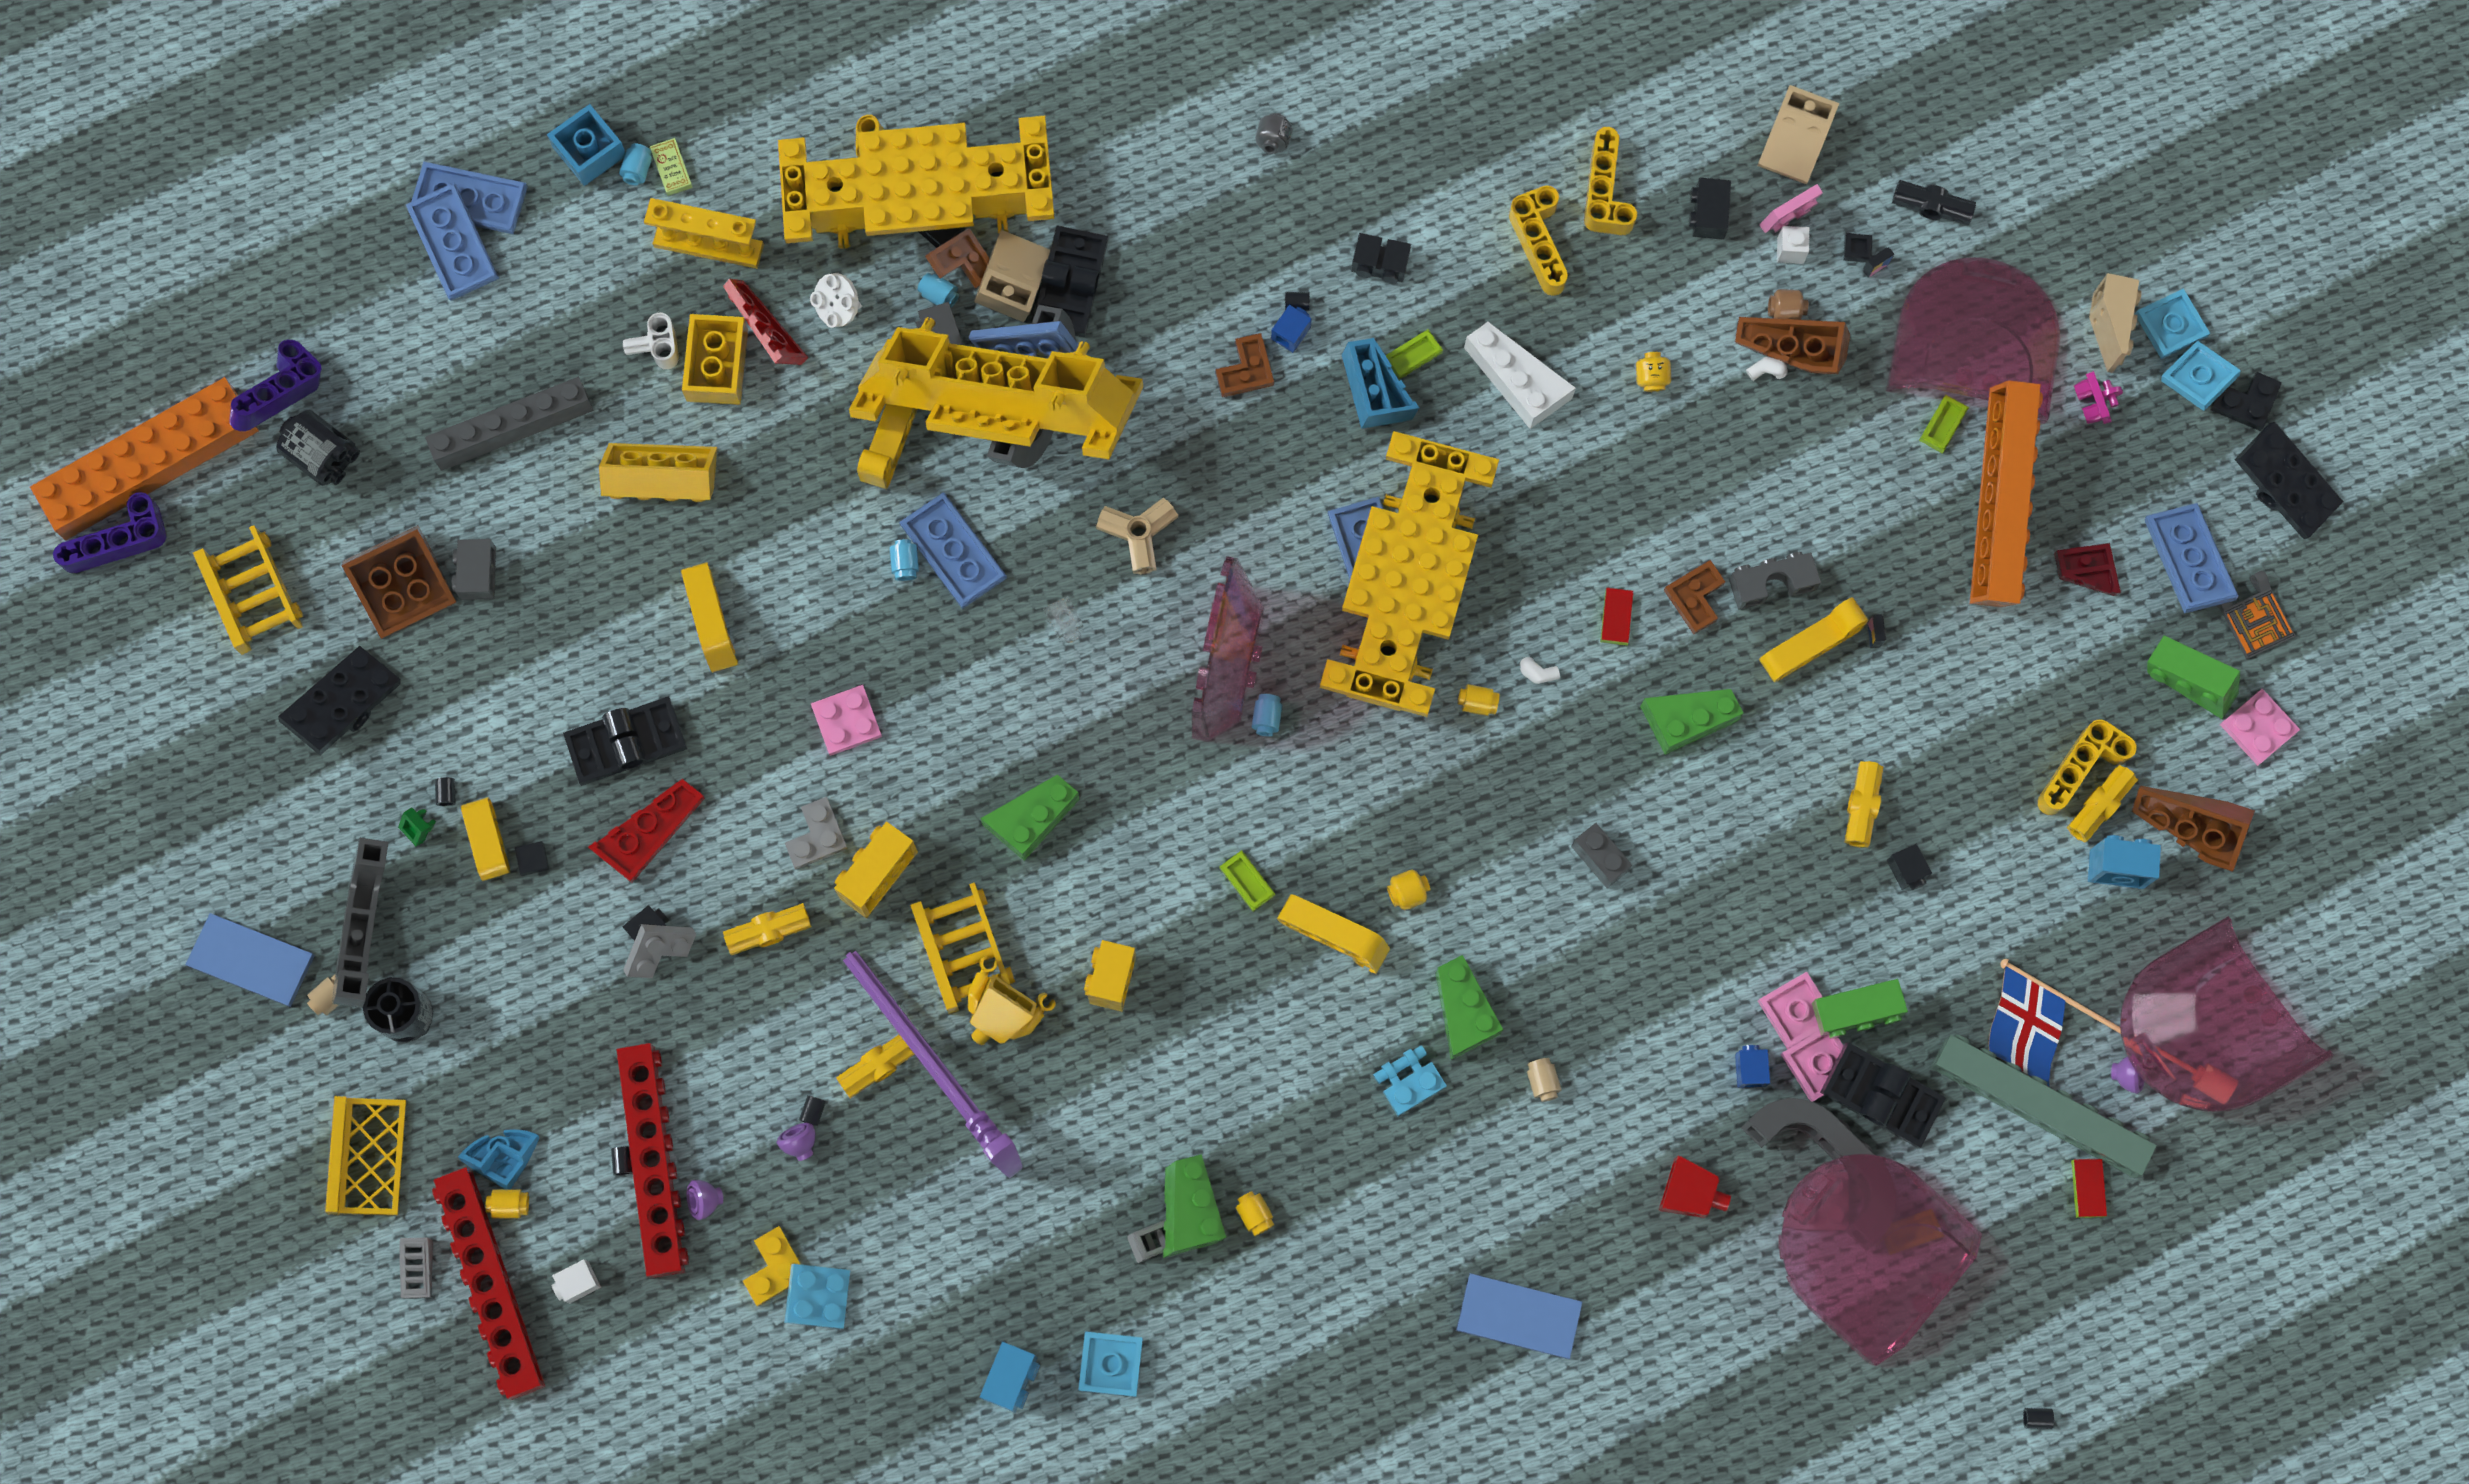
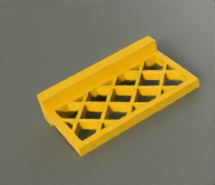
(340, 1150)

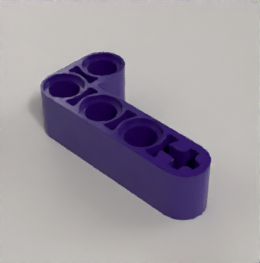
(296, 379)
(70, 553)

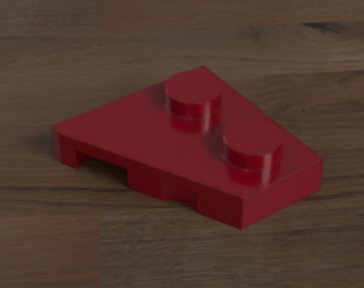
(2089, 567)

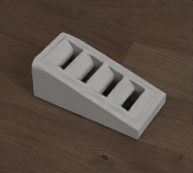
(1137, 1244)
(405, 1268)

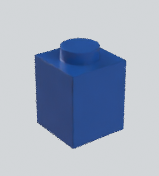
(1291, 328)
(1752, 1067)

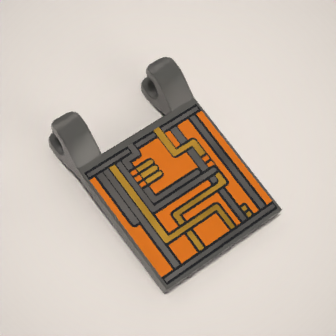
(2258, 620)

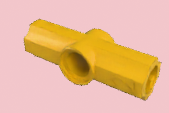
(2102, 803)
(1864, 804)
(767, 929)
(875, 1066)

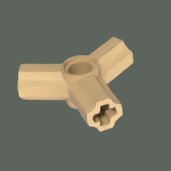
(1140, 547)

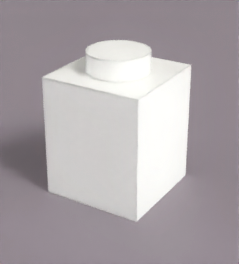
(1793, 245)
(575, 1282)

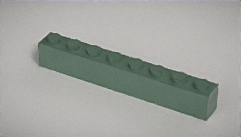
(2043, 1106)

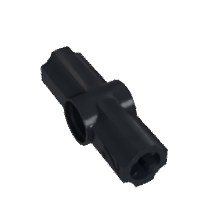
(1934, 202)

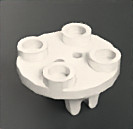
(835, 300)

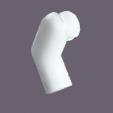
(1767, 365)
(1536, 673)

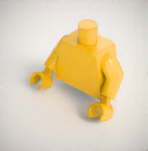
(1000, 1009)

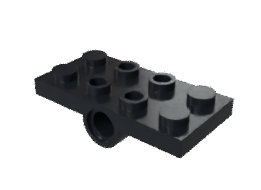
(1073, 274)
(2288, 481)
(340, 700)
(624, 740)
(1883, 1094)

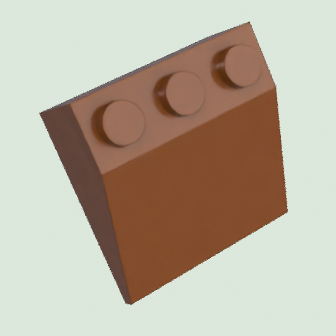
(399, 581)

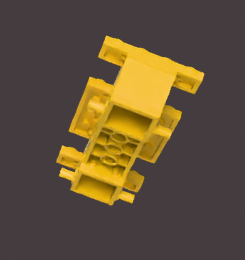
(915, 182)
(998, 392)
(1409, 575)

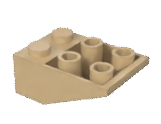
(1798, 134)
(1012, 276)
(2114, 317)

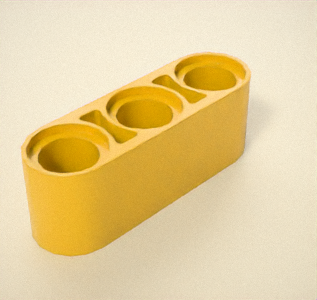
(485, 839)

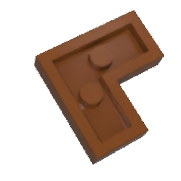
(960, 251)
(1251, 373)
(1689, 593)

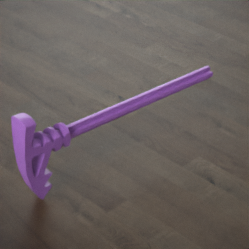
(996, 1146)

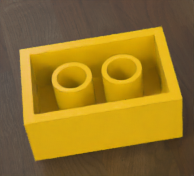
(715, 359)
(875, 869)

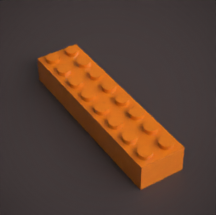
(140, 460)
(2006, 494)

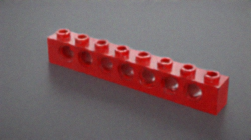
(630, 1061)
(529, 1376)

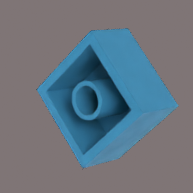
(586, 144)
(2124, 862)
(1009, 1377)

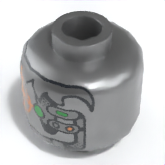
(1273, 133)

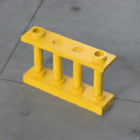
(704, 233)
(232, 611)
(935, 943)

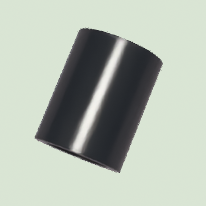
(1297, 299)
(445, 791)
(812, 1110)
(621, 1161)
(2038, 1418)

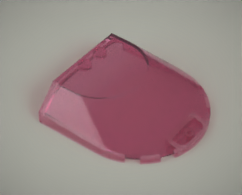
(1974, 329)
(1233, 649)
(2212, 1028)
(1873, 1250)

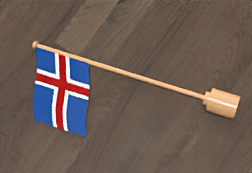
(2030, 1022)

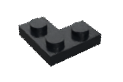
(2249, 408)

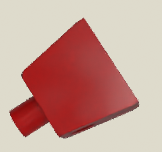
(1692, 1190)

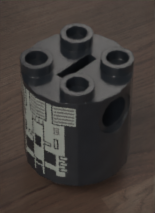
(316, 447)
(398, 1010)

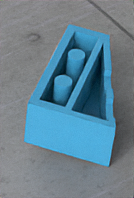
(1374, 386)

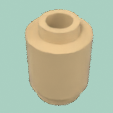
(322, 996)
(1543, 1079)

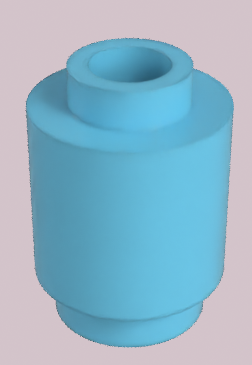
(635, 164)
(938, 290)
(904, 560)
(1267, 714)

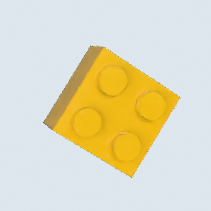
(1111, 975)

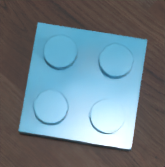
(2172, 323)
(2200, 375)
(817, 1296)
(1110, 1364)

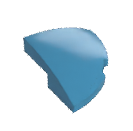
(501, 1157)

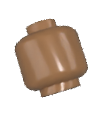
(1787, 305)

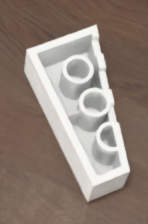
(1519, 376)

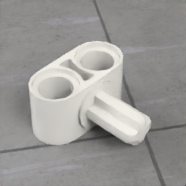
(656, 342)

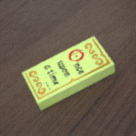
(671, 167)

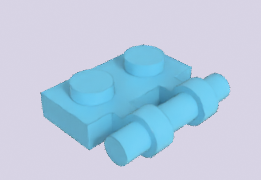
(1415, 1087)

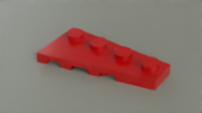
(765, 326)
(647, 831)

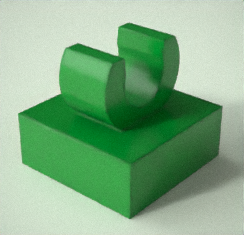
(414, 826)

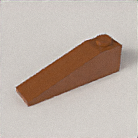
(1801, 343)
(2203, 823)

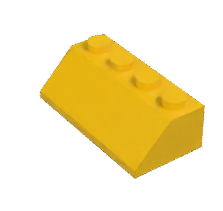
(658, 471)

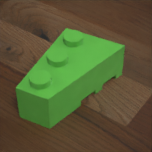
(2195, 675)
(1690, 716)
(1032, 816)
(1465, 1008)
(1860, 1008)
(1190, 1208)

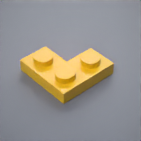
(774, 1277)

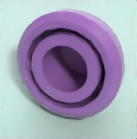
(2127, 1076)
(798, 1141)
(703, 1198)

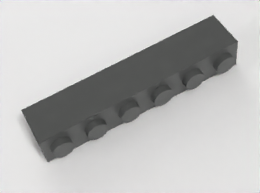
(509, 423)

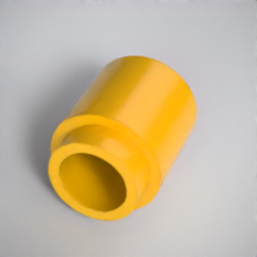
(1478, 700)
(507, 1203)
(1254, 1213)

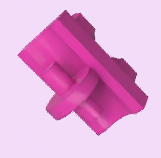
(2090, 387)

